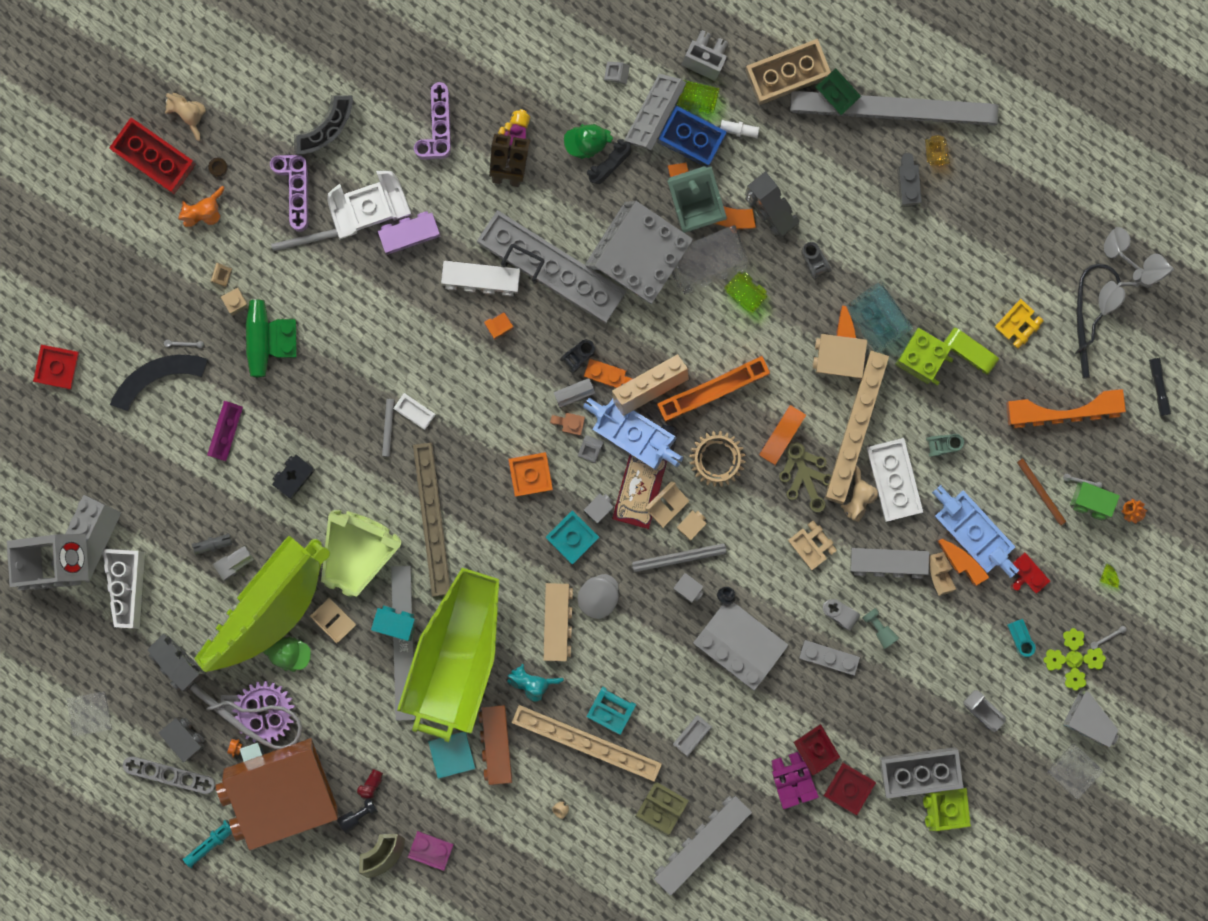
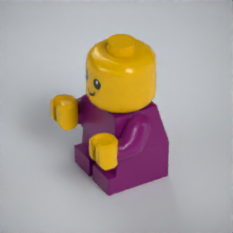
(517, 126)

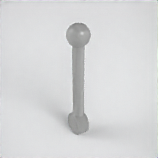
(168, 343)
(1067, 477)
(1122, 629)

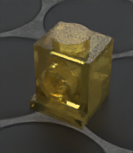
(937, 158)

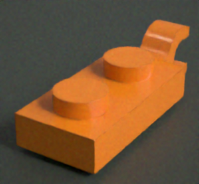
(606, 374)

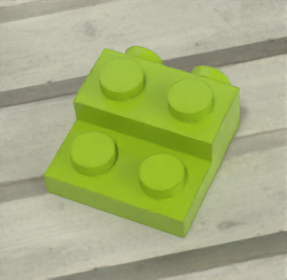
(947, 809)

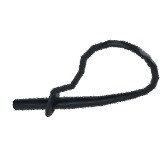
(1080, 322)

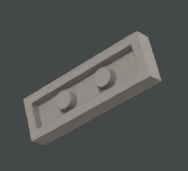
(829, 657)

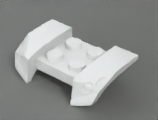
(367, 205)

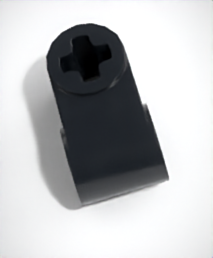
(577, 355)

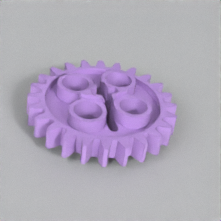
(247, 717)

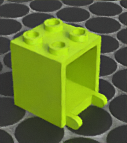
(924, 356)

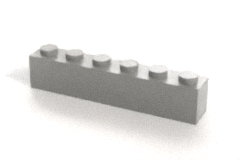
(702, 845)

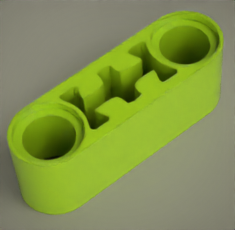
(971, 351)

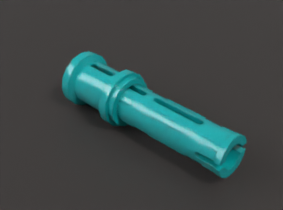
(216, 838)

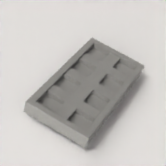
(655, 111)

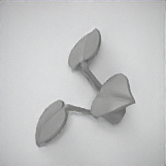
(1154, 270)

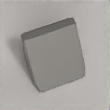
(617, 72)
(590, 448)

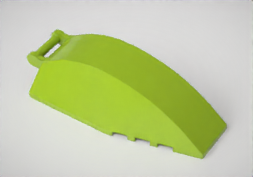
(267, 605)
(454, 657)

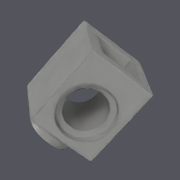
(599, 507)

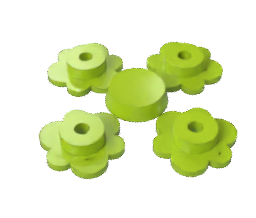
(1074, 659)

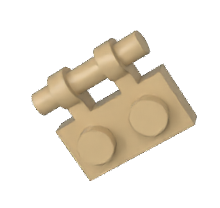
(808, 549)

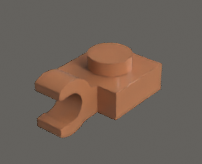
(571, 423)

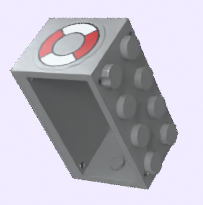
(26, 561)

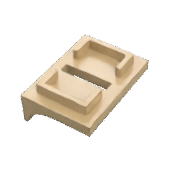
(673, 497)
(326, 613)

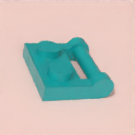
(607, 716)

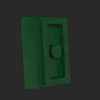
(838, 91)

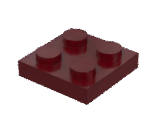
(816, 749)
(849, 788)

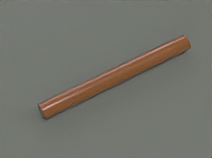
(1041, 491)

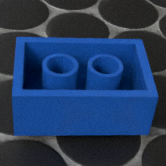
(692, 136)

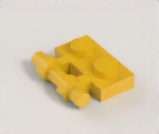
(1014, 319)

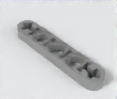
(159, 775)

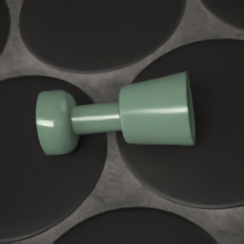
(885, 634)

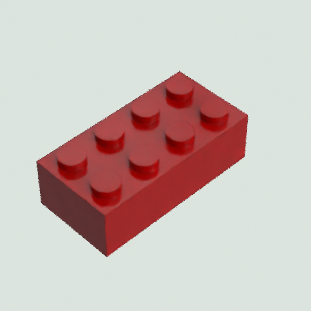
(152, 156)

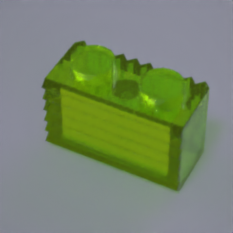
(698, 97)
(746, 292)

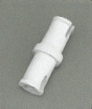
(740, 129)

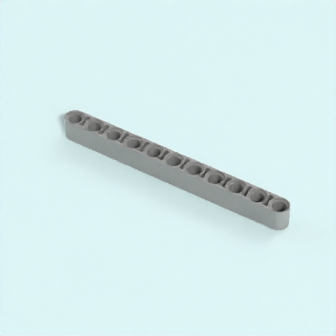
(900, 109)

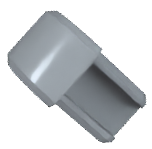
(984, 711)

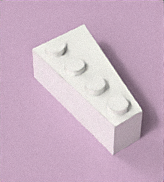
(125, 585)

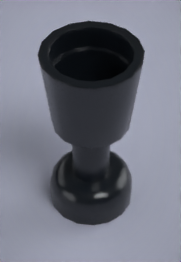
(351, 820)

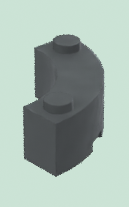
(328, 128)

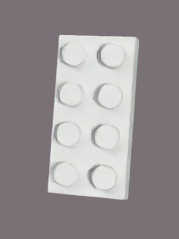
(894, 479)

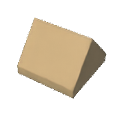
(221, 274)

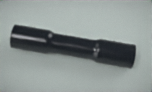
(1157, 374)

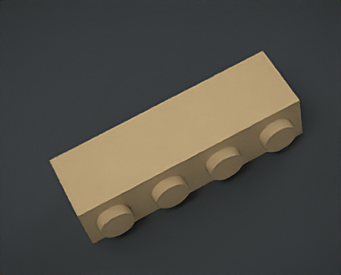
(650, 385)
(556, 622)

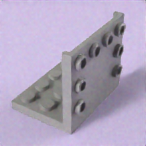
(639, 250)

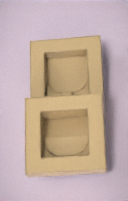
(939, 571)

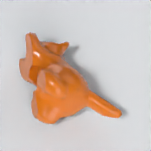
(204, 210)

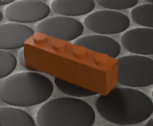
(496, 745)

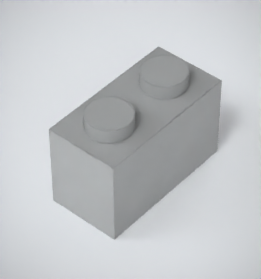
(689, 588)

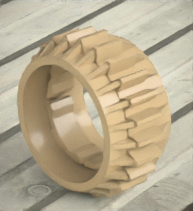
(735, 451)

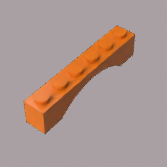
(713, 389)
(1106, 403)

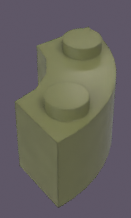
(382, 856)

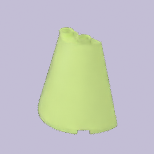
(356, 550)

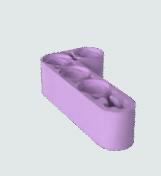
(437, 120)
(294, 193)

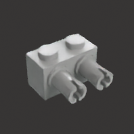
(704, 59)

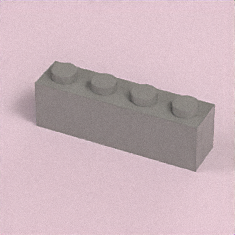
(889, 561)

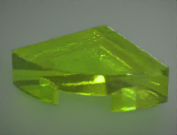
(1109, 576)

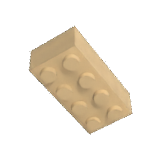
(787, 71)

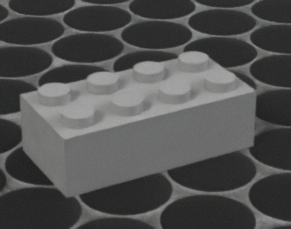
(98, 523)

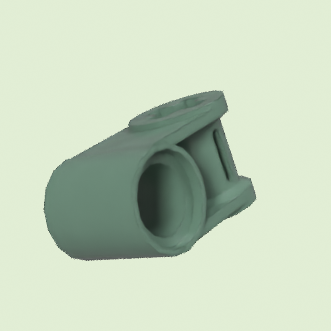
(943, 444)

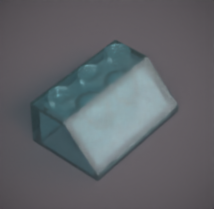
(878, 317)

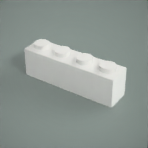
(480, 277)

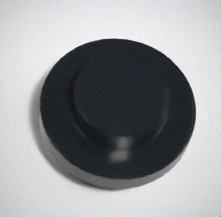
(726, 595)

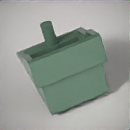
(696, 199)

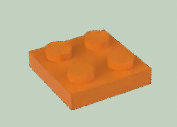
(530, 474)

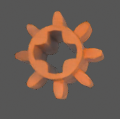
(1134, 511)

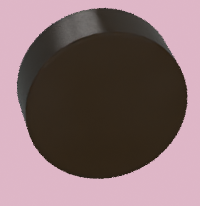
(218, 167)

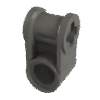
(815, 261)

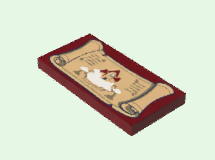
(637, 490)

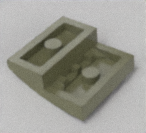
(661, 808)

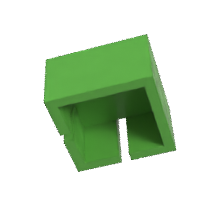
(1094, 500)

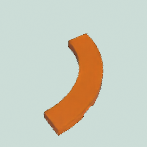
(739, 217)

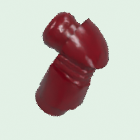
(370, 785)

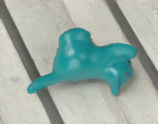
(533, 685)

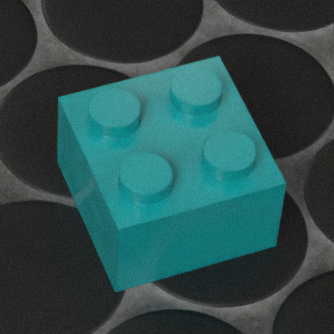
(394, 624)

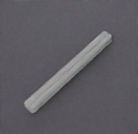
(679, 557)

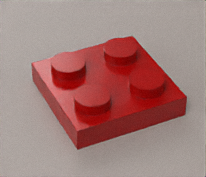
(56, 367)

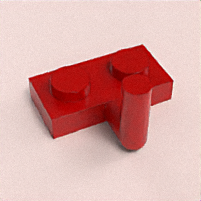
(1029, 574)

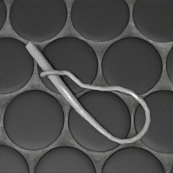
(213, 705)

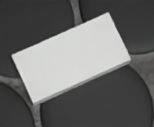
(414, 411)

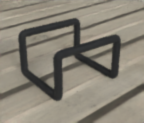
(504, 263)

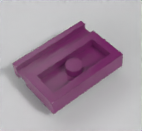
(430, 850)

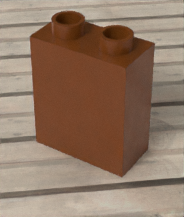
(277, 795)

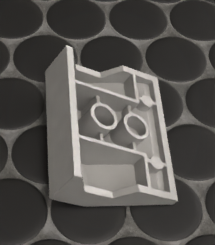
(740, 644)

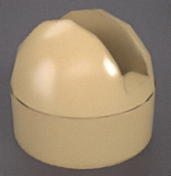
(560, 810)

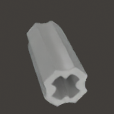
(574, 393)

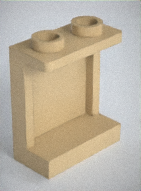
(840, 356)

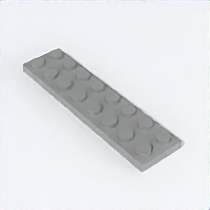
(559, 272)

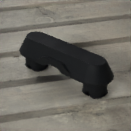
(600, 173)

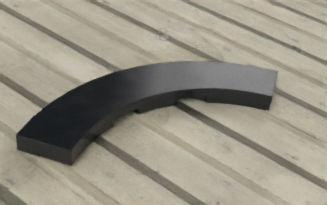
(153, 371)

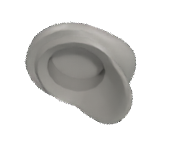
(598, 596)

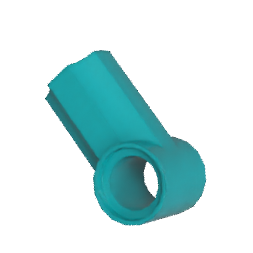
(1020, 636)

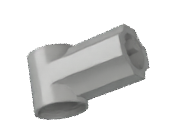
(230, 564)

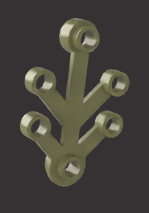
(804, 473)

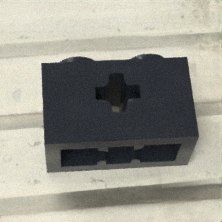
(291, 487)

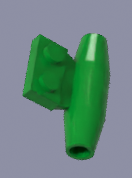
(267, 338)

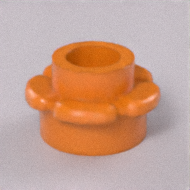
(234, 747)

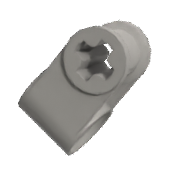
(843, 616)

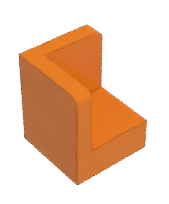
(499, 325)

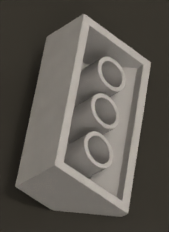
(921, 772)

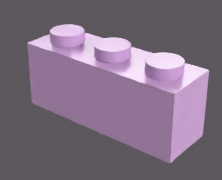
(408, 232)

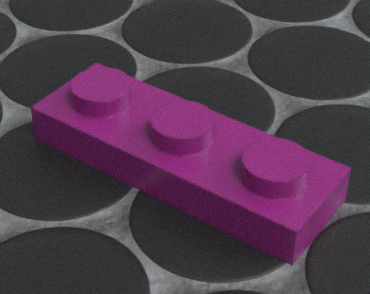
(225, 430)

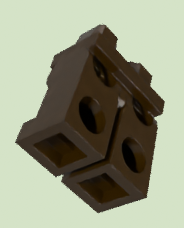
(505, 166)

